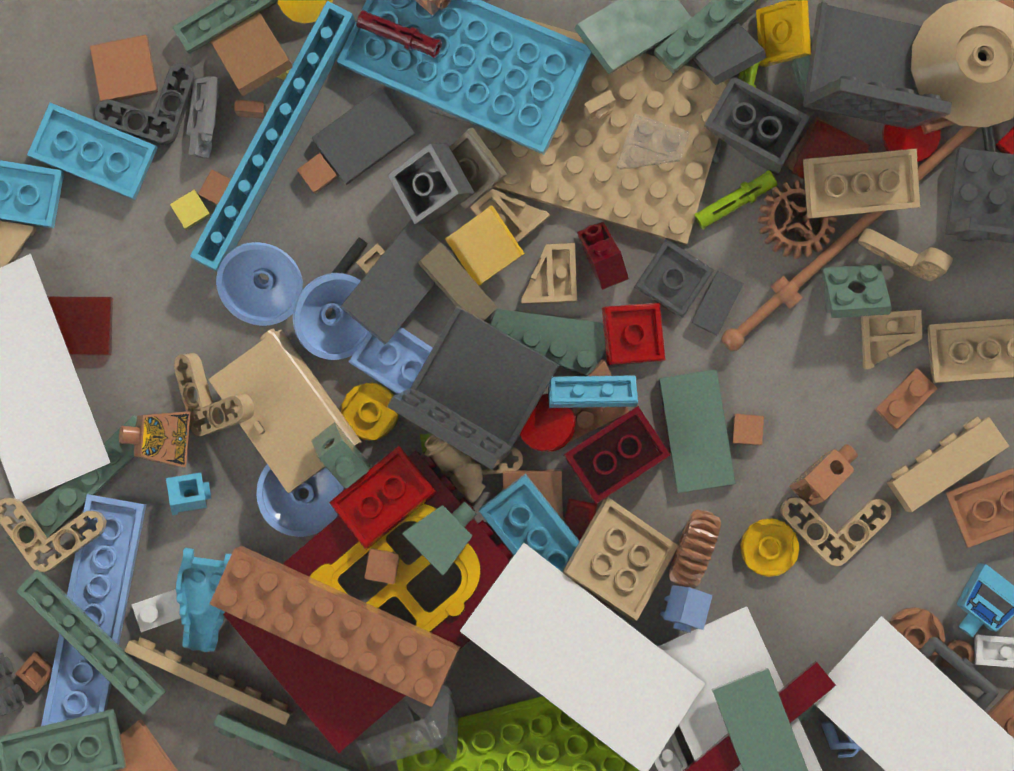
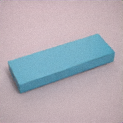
(592, 391)

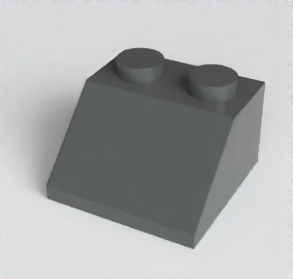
(444, 717)

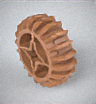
(776, 234)
(695, 548)

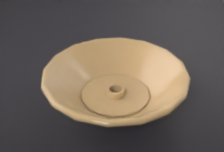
(949, 65)

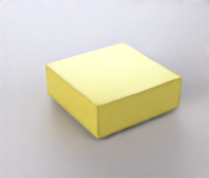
(190, 209)

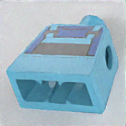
(987, 600)

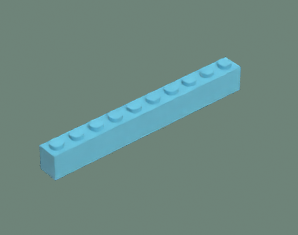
(274, 136)

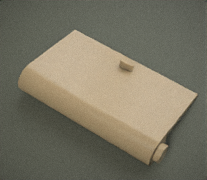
(287, 405)

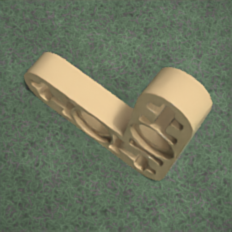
(926, 265)
(190, 367)
(841, 537)
(40, 542)

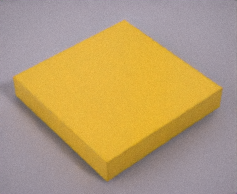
(784, 31)
(484, 246)

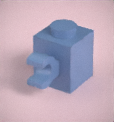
(687, 608)

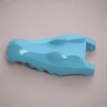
(194, 589)

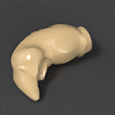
(464, 473)

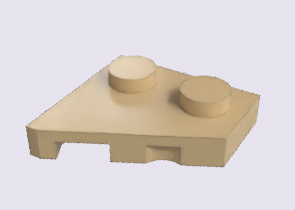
(553, 276)

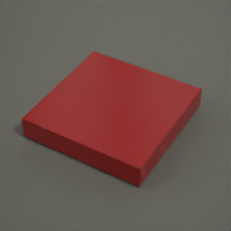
(633, 334)

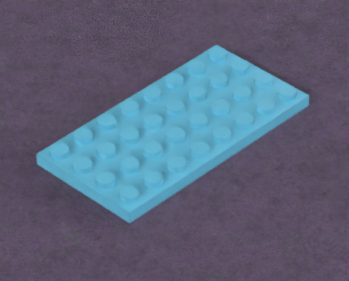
(488, 71)

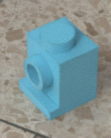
(182, 485)

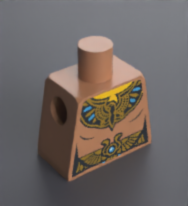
(159, 437)
(825, 475)

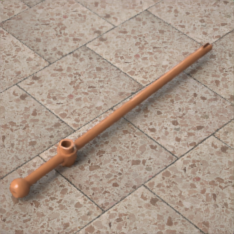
(787, 290)

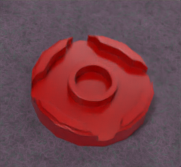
(903, 139)
(549, 427)

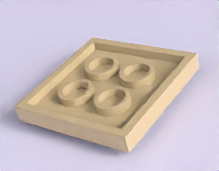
(620, 559)

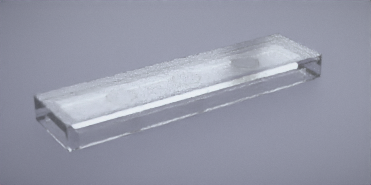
(400, 742)

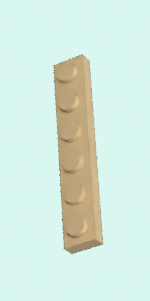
(198, 675)

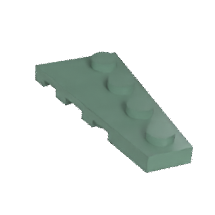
(564, 341)

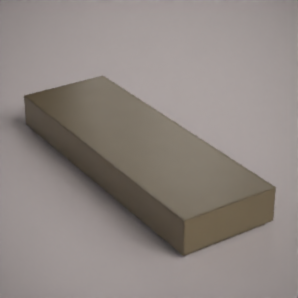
(456, 282)

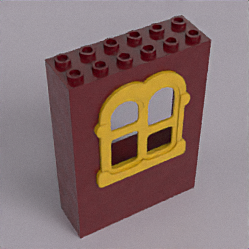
(333, 696)

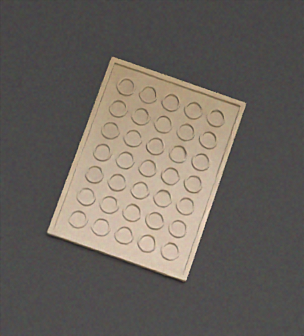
(584, 153)

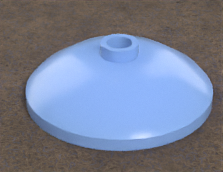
(249, 295)
(330, 336)
(290, 512)

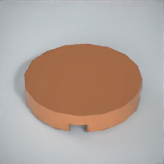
(918, 627)

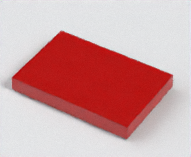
(382, 497)

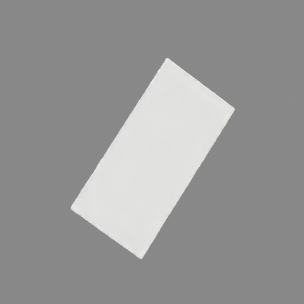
(43, 409)
(717, 656)
(583, 658)
(910, 711)

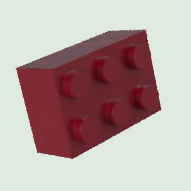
(616, 455)

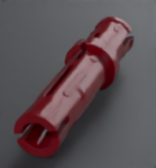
(408, 37)

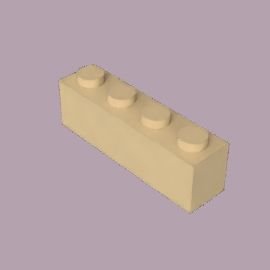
(947, 464)

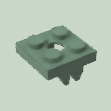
(843, 302)

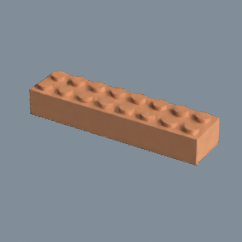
(335, 625)

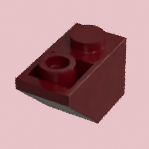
(603, 255)

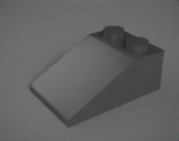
(756, 124)

